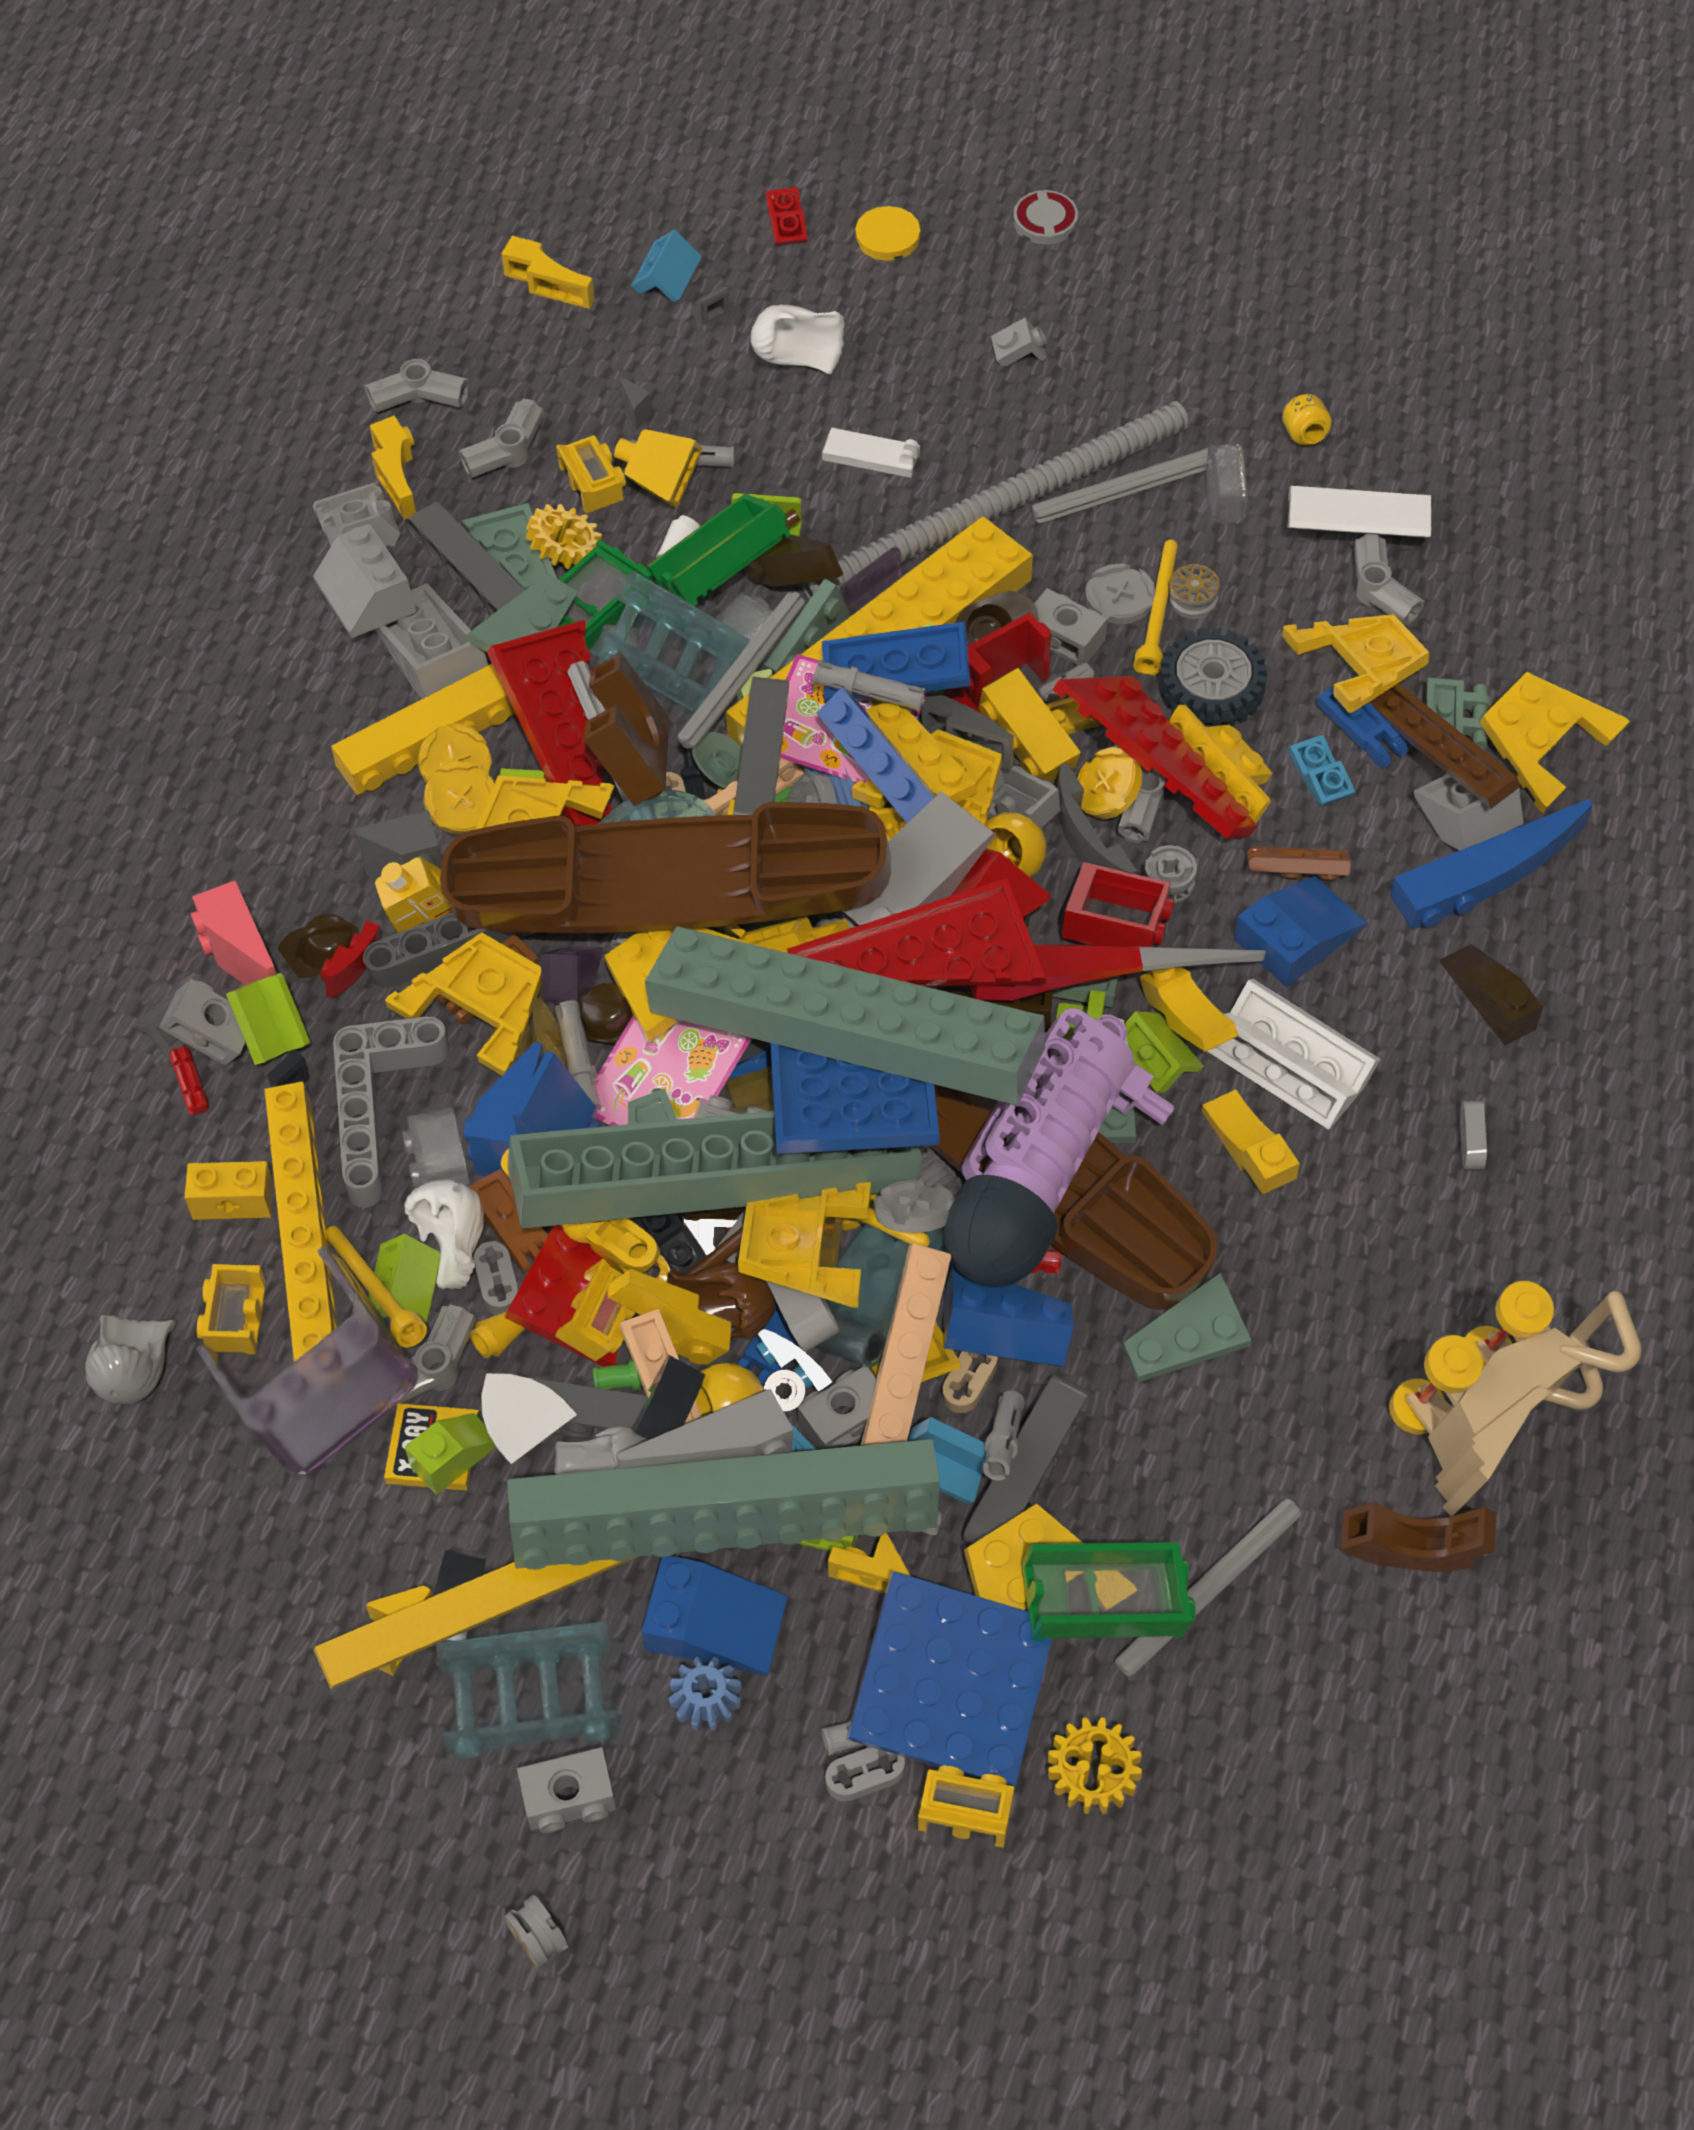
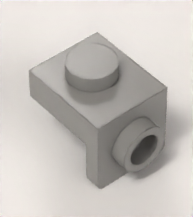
(1018, 342)

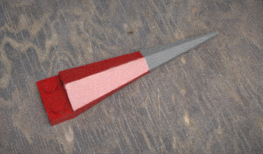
(1083, 963)

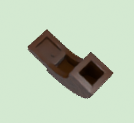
(1417, 1543)

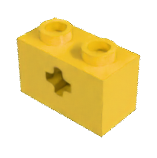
(229, 1190)

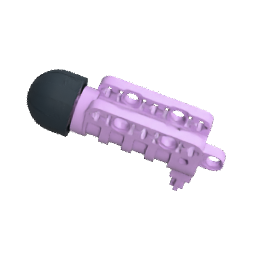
(1007, 1213)

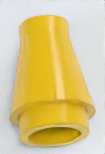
(494, 1335)

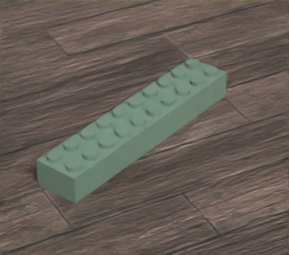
(847, 1014)
(680, 1169)
(723, 1504)

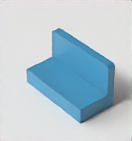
(667, 266)
(957, 1457)

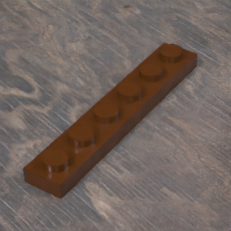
(1446, 746)

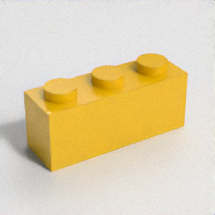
(1038, 736)

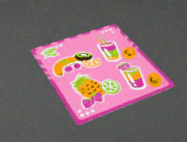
(806, 735)
(684, 1060)

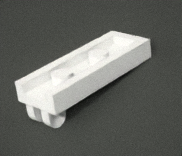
(871, 452)

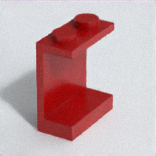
(1007, 649)

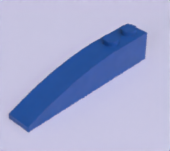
(1483, 869)

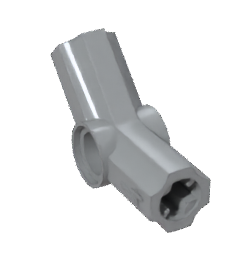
(417, 384)
(509, 444)
(1377, 586)
(1140, 816)
(443, 1345)

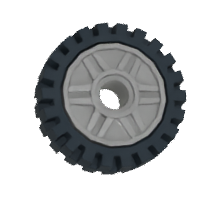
(1213, 676)

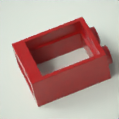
(1123, 890)

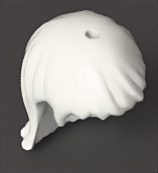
(799, 337)
(455, 1219)

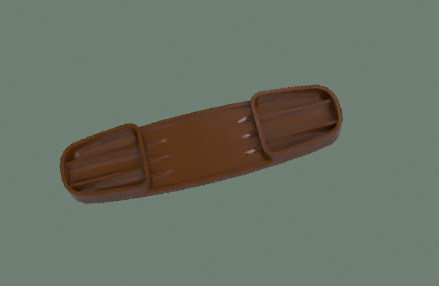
(667, 870)
(1115, 1215)

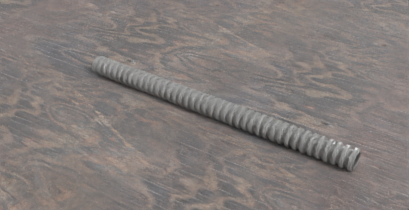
(1017, 490)

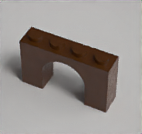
(631, 732)

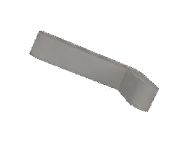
(360, 1098)

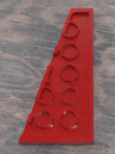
(548, 707)
(1153, 742)
(947, 942)
(551, 1286)

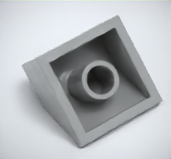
(1462, 817)

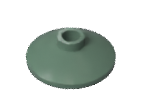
(718, 758)

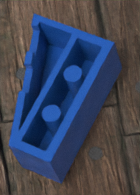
(1006, 1321)

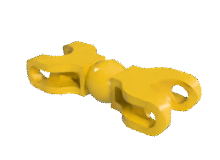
(617, 1241)

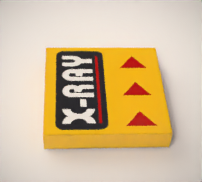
(408, 1424)

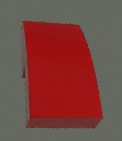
(786, 216)
(348, 963)

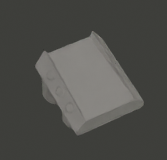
(355, 509)

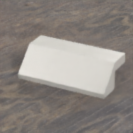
(1359, 511)
(1295, 1055)

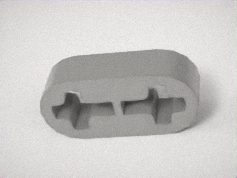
(1473, 1135)
(488, 1280)
(868, 1781)

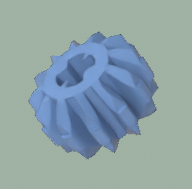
(692, 1704)

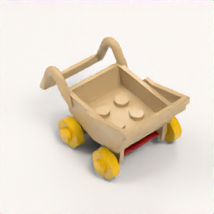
(1500, 1383)

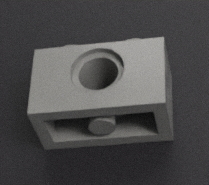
(1074, 628)
(188, 1023)
(835, 1430)
(545, 1779)

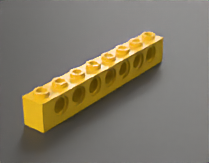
(300, 1215)

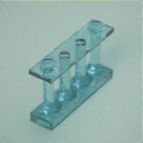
(684, 620)
(503, 1654)

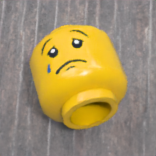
(1306, 419)

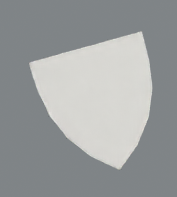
(521, 1413)

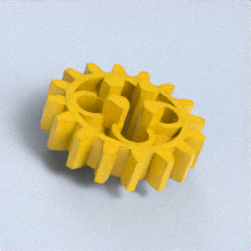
(561, 535)
(1114, 1752)

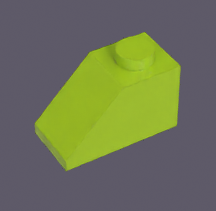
(448, 1450)

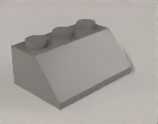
(363, 582)

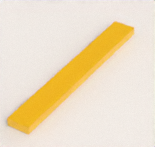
(446, 1617)

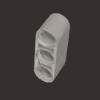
(805, 1315)

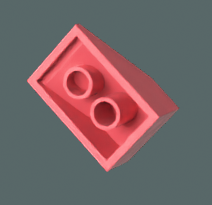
(231, 934)

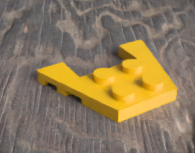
(1374, 646)
(1533, 720)
(979, 762)
(534, 798)
(630, 967)
(486, 982)
(786, 1239)
(998, 1557)

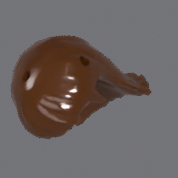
(730, 1296)

